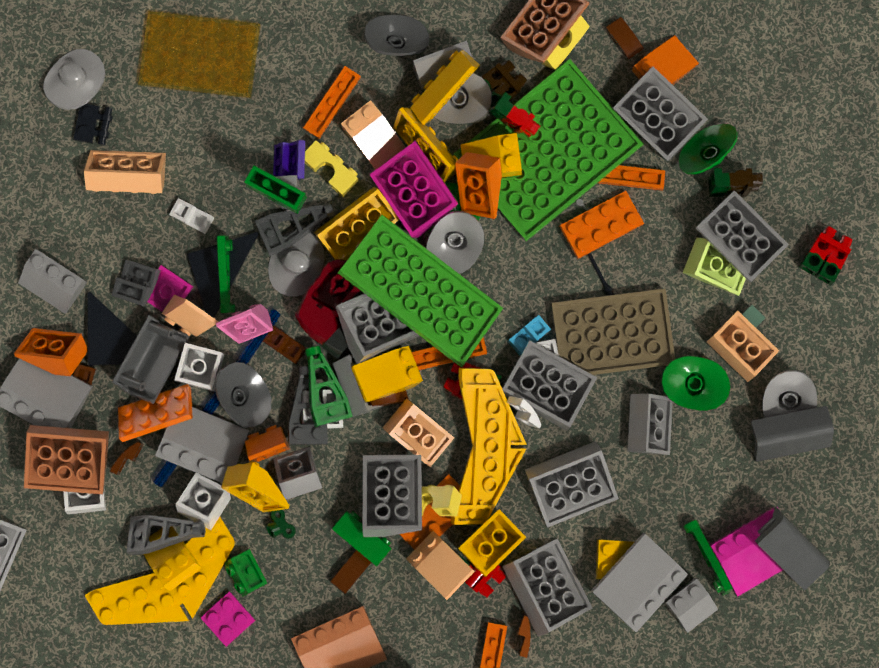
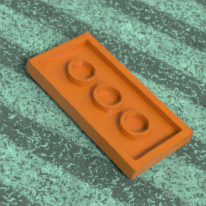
(601, 224)
(143, 417)
(431, 520)

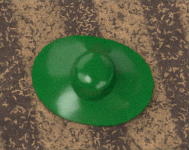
(707, 148)
(696, 383)

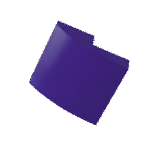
(289, 159)

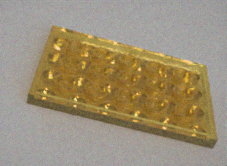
(199, 54)

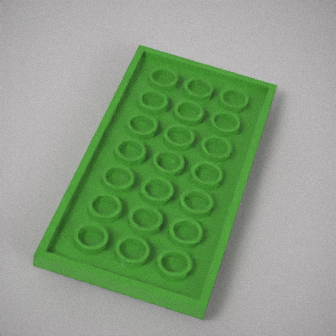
(420, 290)

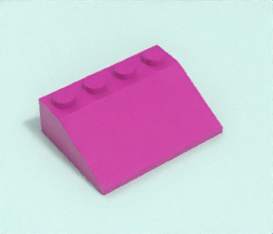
(414, 190)
(743, 558)

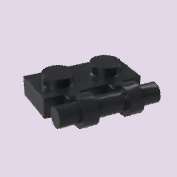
(87, 122)

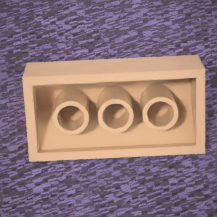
(125, 171)

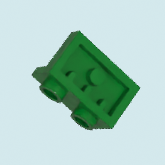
(245, 573)

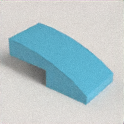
(532, 331)

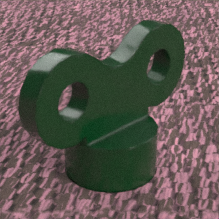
(279, 526)

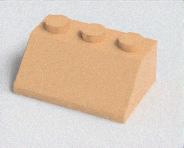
(742, 346)

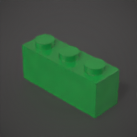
(275, 189)
(351, 531)

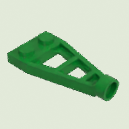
(224, 246)
(332, 411)
(721, 581)

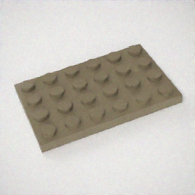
(615, 332)

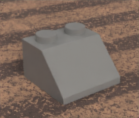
(297, 473)
(691, 604)

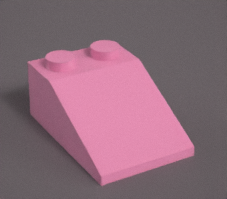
(247, 324)

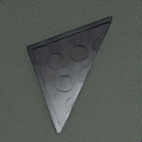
(206, 270)
(107, 335)

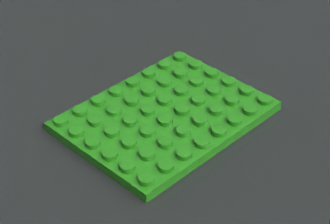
(568, 155)

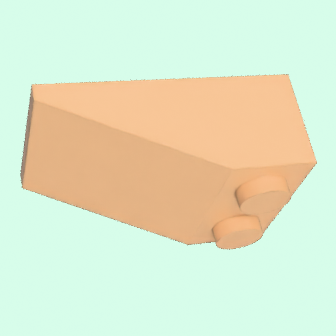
(372, 135)
(187, 316)
(418, 432)
(440, 565)

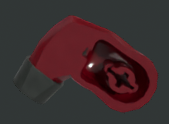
(318, 309)

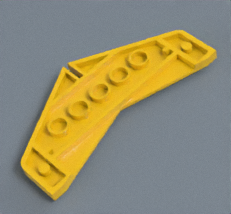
(492, 434)
(146, 598)

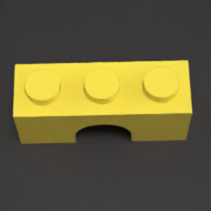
(567, 44)
(343, 179)
(445, 499)

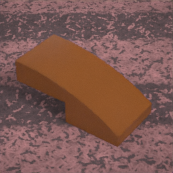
(524, 630)

